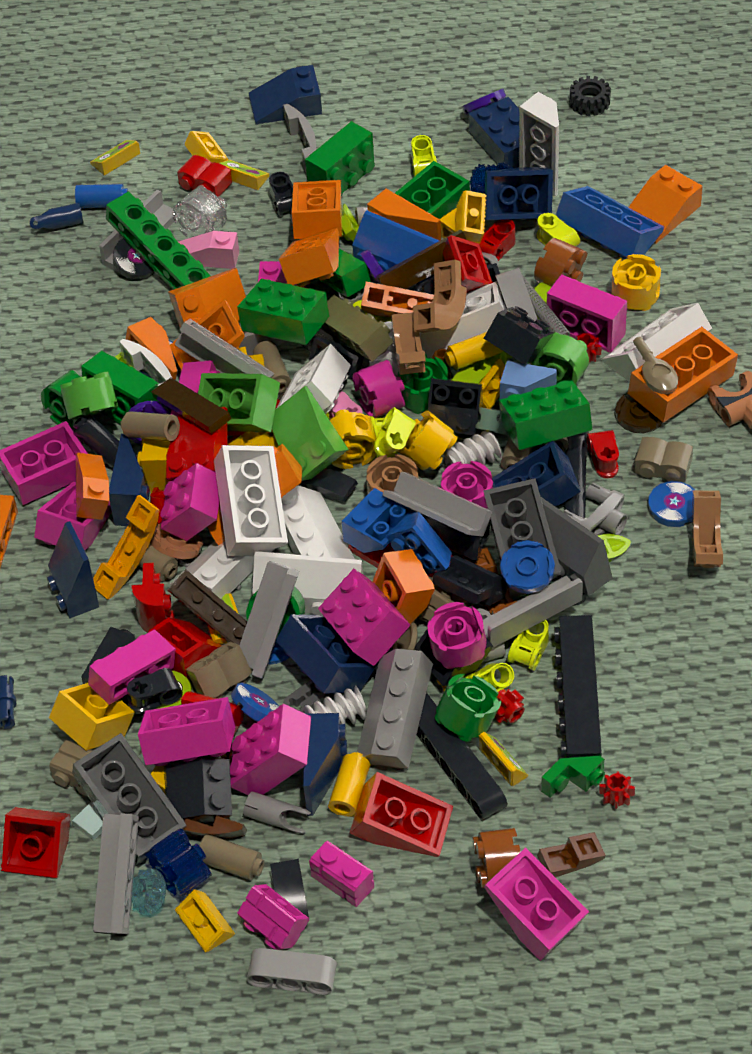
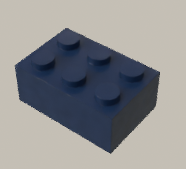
(497, 130)
(323, 654)

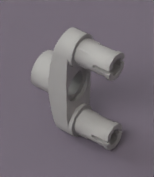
(608, 515)

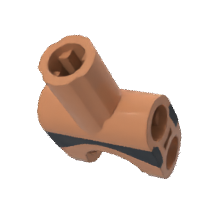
(733, 406)

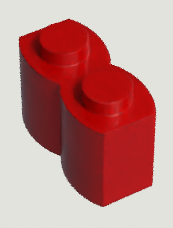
(203, 172)

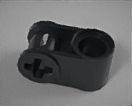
(281, 192)
(155, 689)

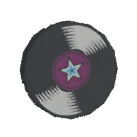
(129, 262)

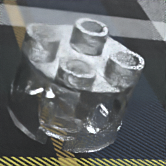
(200, 212)

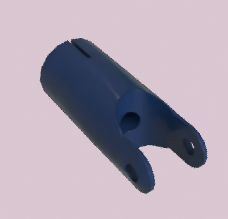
(59, 217)

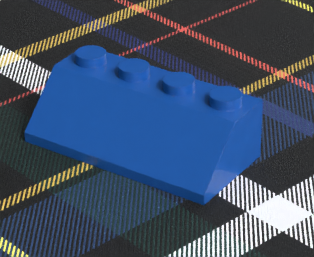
(608, 221)
(388, 240)

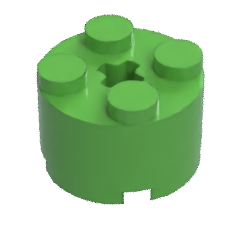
(566, 356)
(89, 396)

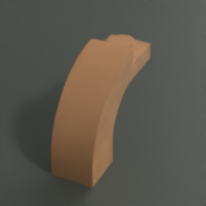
(447, 302)
(407, 344)
(706, 529)

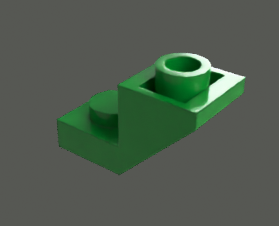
(579, 770)

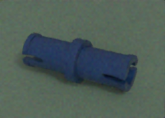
(7, 702)

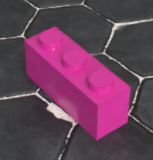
(139, 658)

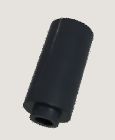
(97, 438)

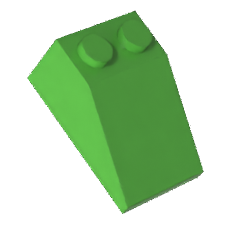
(307, 433)

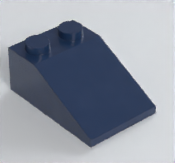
(293, 87)
(518, 193)
(549, 468)
(126, 482)
(72, 575)
(324, 757)

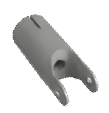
(271, 811)

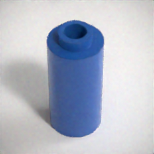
(98, 195)

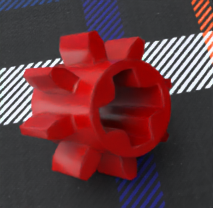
(593, 346)
(511, 706)
(617, 789)

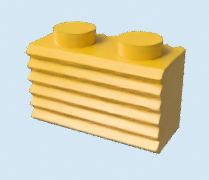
(471, 215)

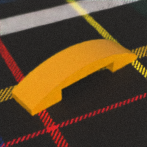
(129, 550)

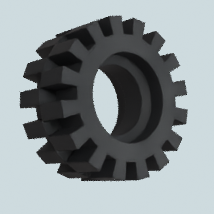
(589, 86)

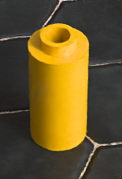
(470, 351)
(349, 784)

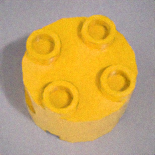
(636, 281)
(357, 435)
(428, 442)

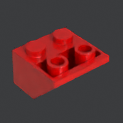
(188, 640)

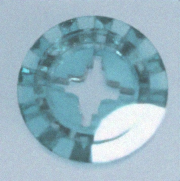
(154, 896)

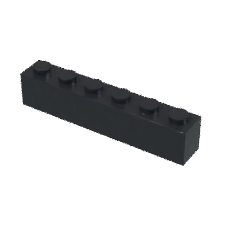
(578, 686)

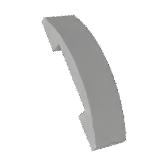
(299, 124)

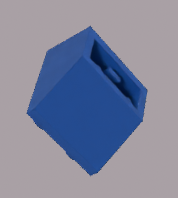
(371, 522)
(416, 534)

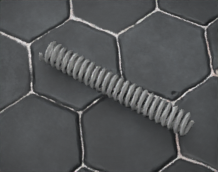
(557, 322)

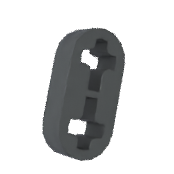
(303, 696)

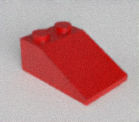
(192, 447)
(400, 817)

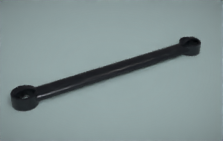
(577, 455)

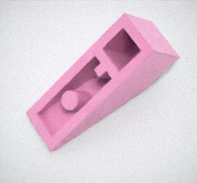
(214, 249)

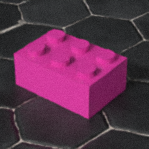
(588, 311)
(41, 462)
(363, 617)
(186, 731)
(270, 750)

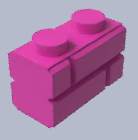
(341, 873)
(272, 917)

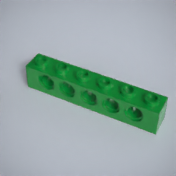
(154, 242)

